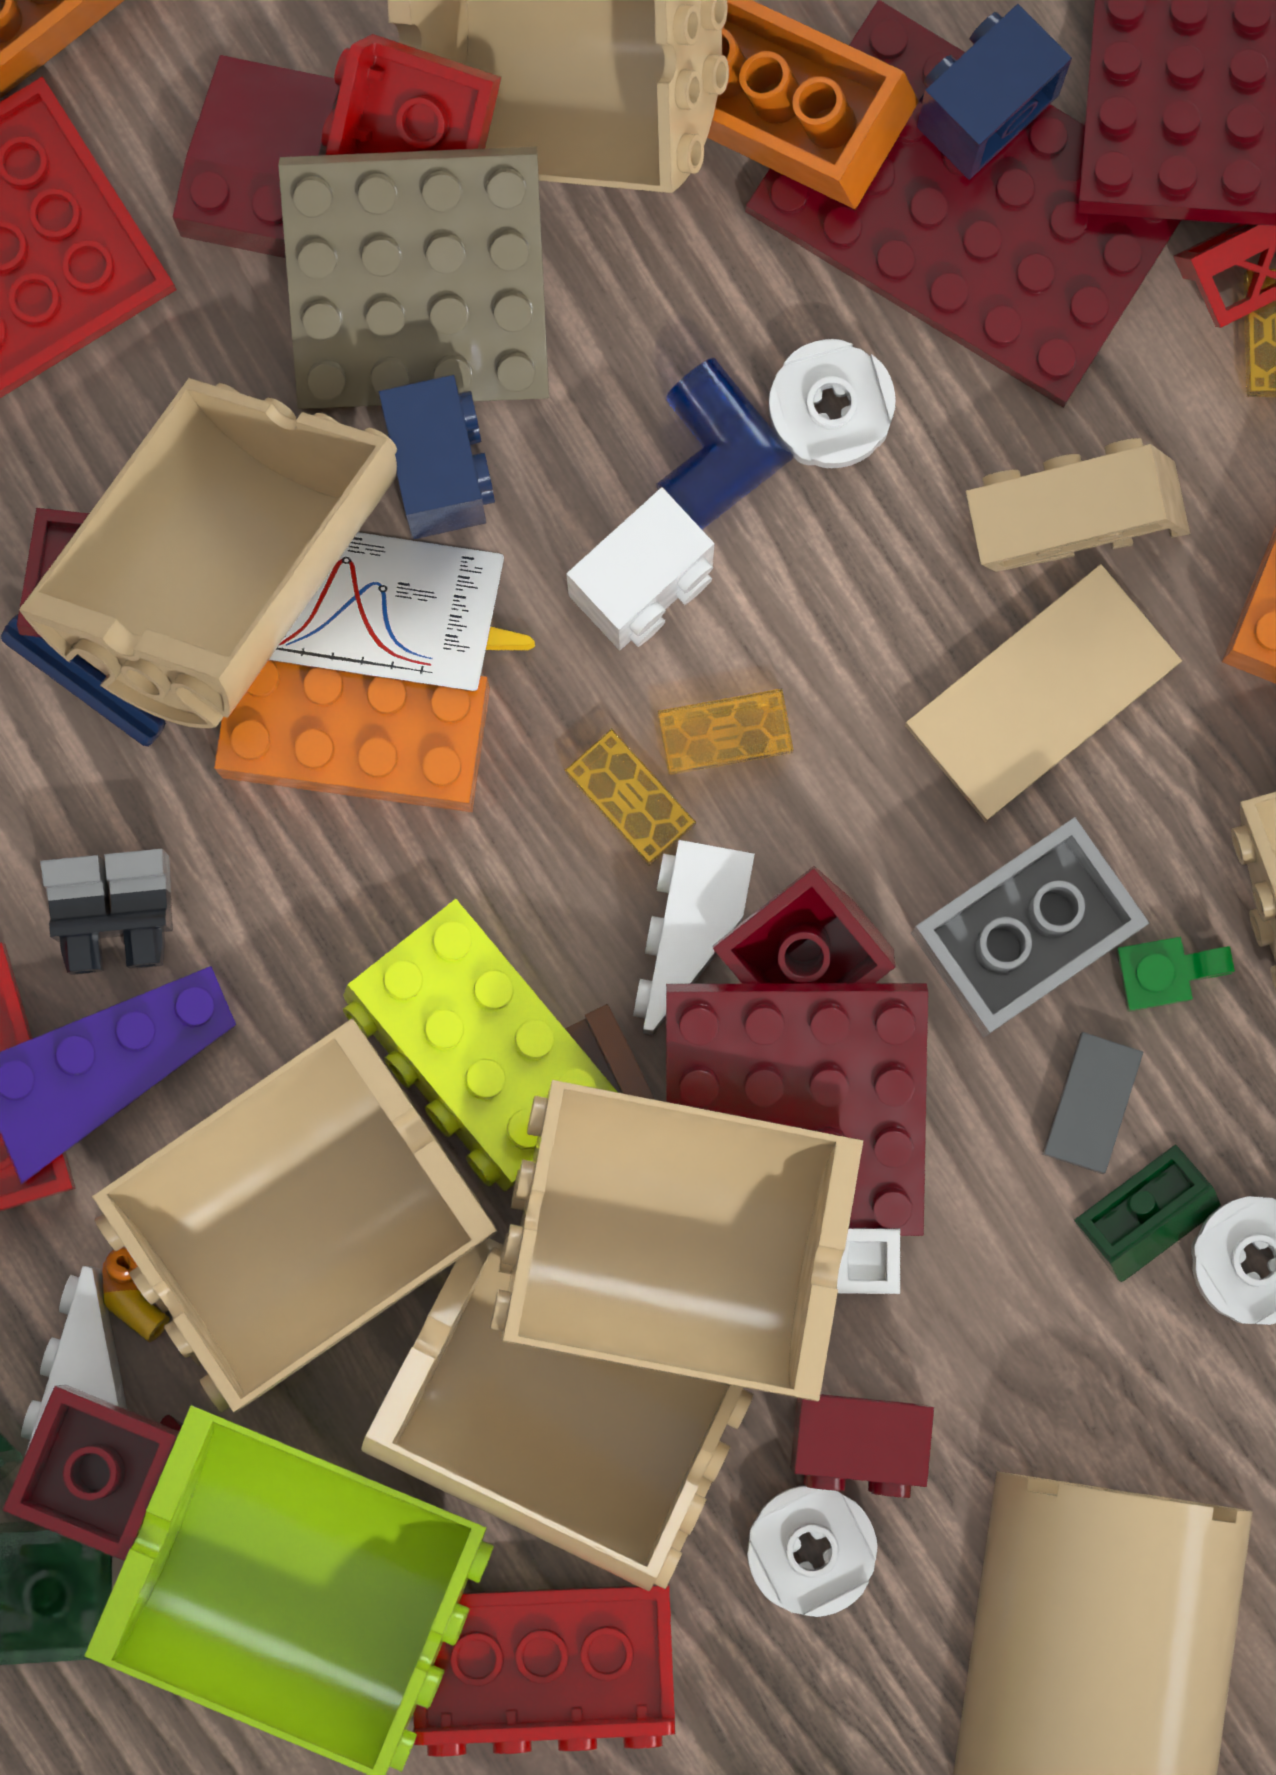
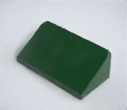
(1148, 1213)

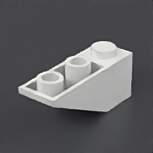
(703, 905)
(85, 1352)

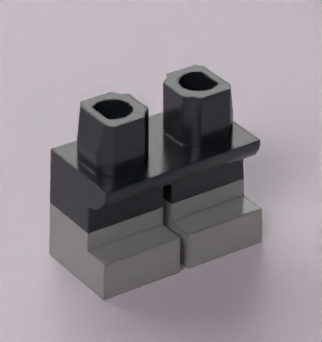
(82, 910)

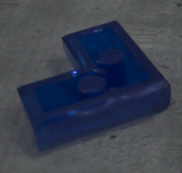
(736, 443)

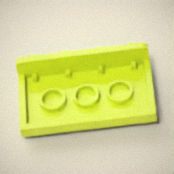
(468, 1038)

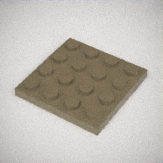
(415, 273)

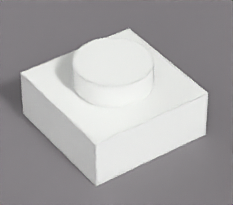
(870, 1262)

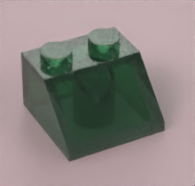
(49, 1594)

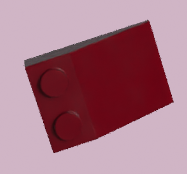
(232, 167)

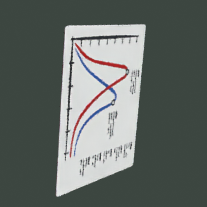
(400, 613)

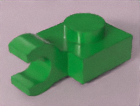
(1161, 973)

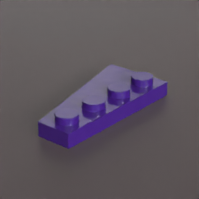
(97, 1066)

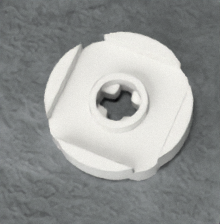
(850, 373)
(1220, 1251)
(847, 1561)

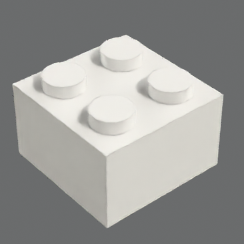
(642, 571)

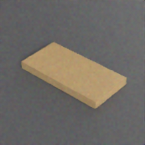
(1043, 693)

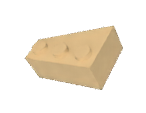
(1076, 505)

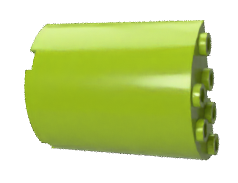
(290, 1594)

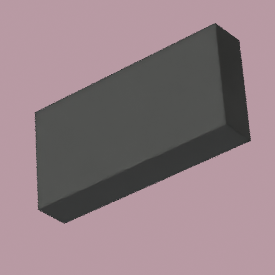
(1092, 1103)

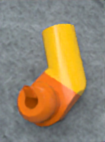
(126, 1300)

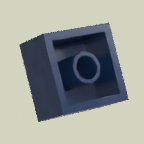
(992, 89)
(436, 470)

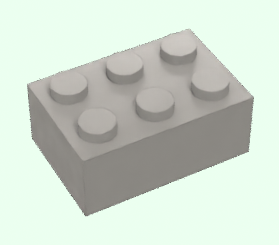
(1029, 927)

